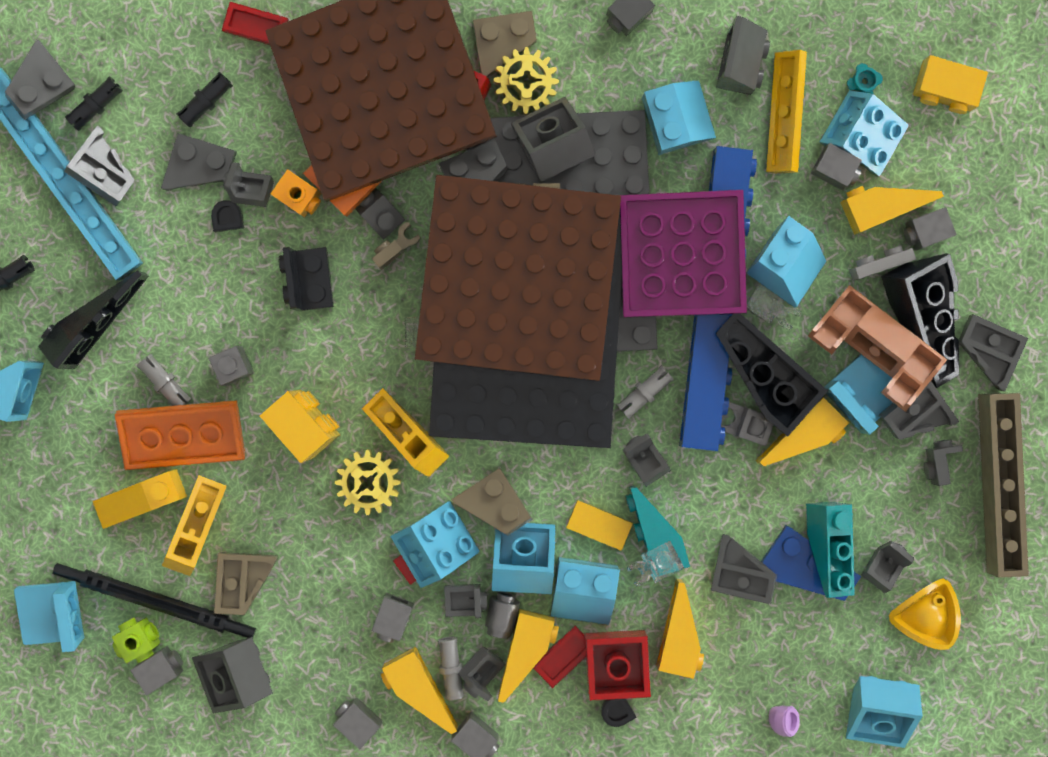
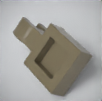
(390, 251)

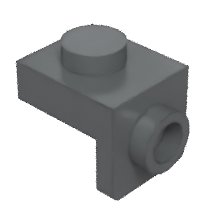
(247, 187)
(380, 213)
(646, 459)
(937, 467)
(887, 565)
(464, 600)
(480, 672)

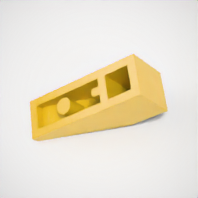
(881, 204)
(816, 430)
(405, 433)
(139, 498)
(194, 526)
(680, 643)
(528, 646)
(415, 686)

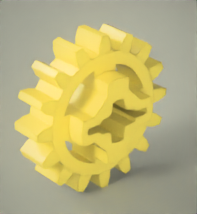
(526, 67)
(357, 472)

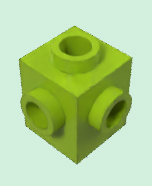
(143, 633)

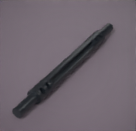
(154, 601)

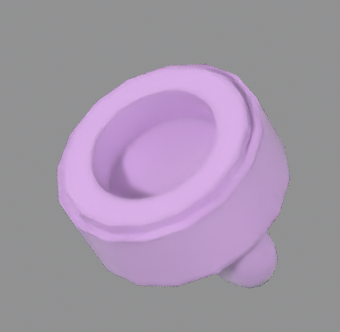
(784, 720)

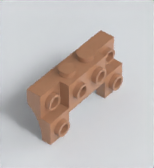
(882, 342)

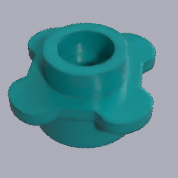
(864, 72)

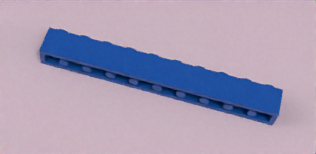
(708, 360)

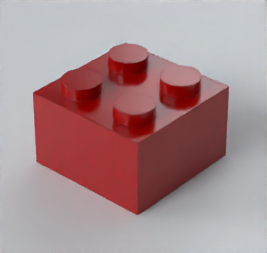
(617, 665)

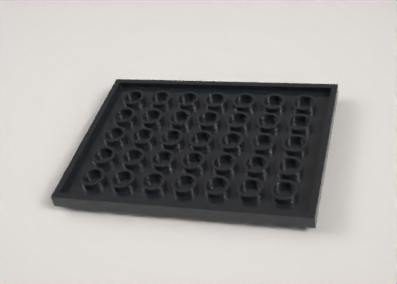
(530, 406)

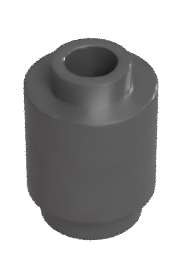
(502, 615)

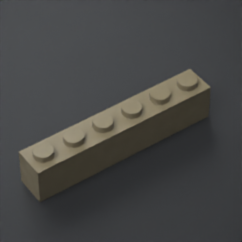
(1003, 484)

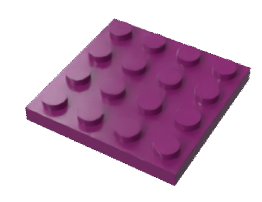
(683, 254)

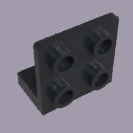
(306, 278)

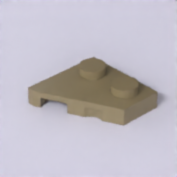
(500, 36)
(494, 503)
(240, 580)

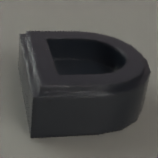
(226, 216)
(617, 712)

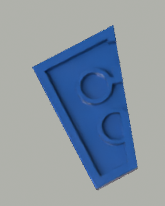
(794, 562)

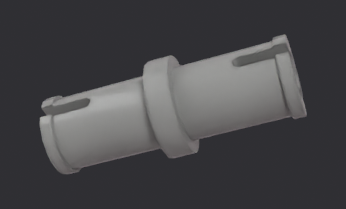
(163, 381)
(645, 392)
(450, 668)

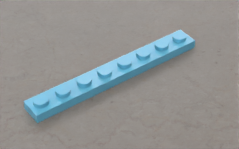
(73, 195)

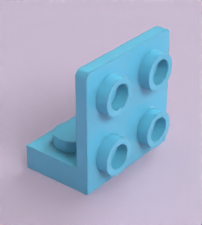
(866, 130)
(859, 393)
(435, 545)
(50, 614)

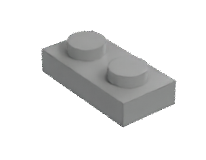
(893, 258)

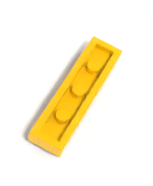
(786, 112)

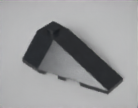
(924, 304)
(77, 333)
(774, 379)

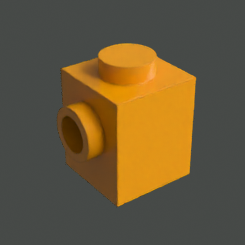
(287, 189)

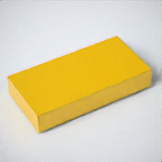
(599, 525)

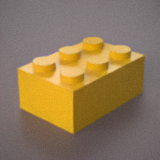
(301, 424)

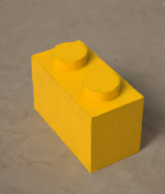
(950, 84)

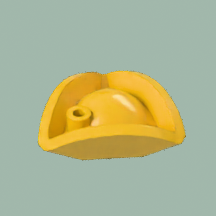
(930, 616)

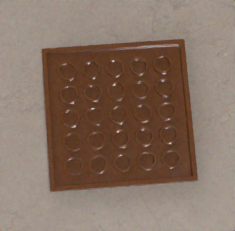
(379, 89)
(518, 277)

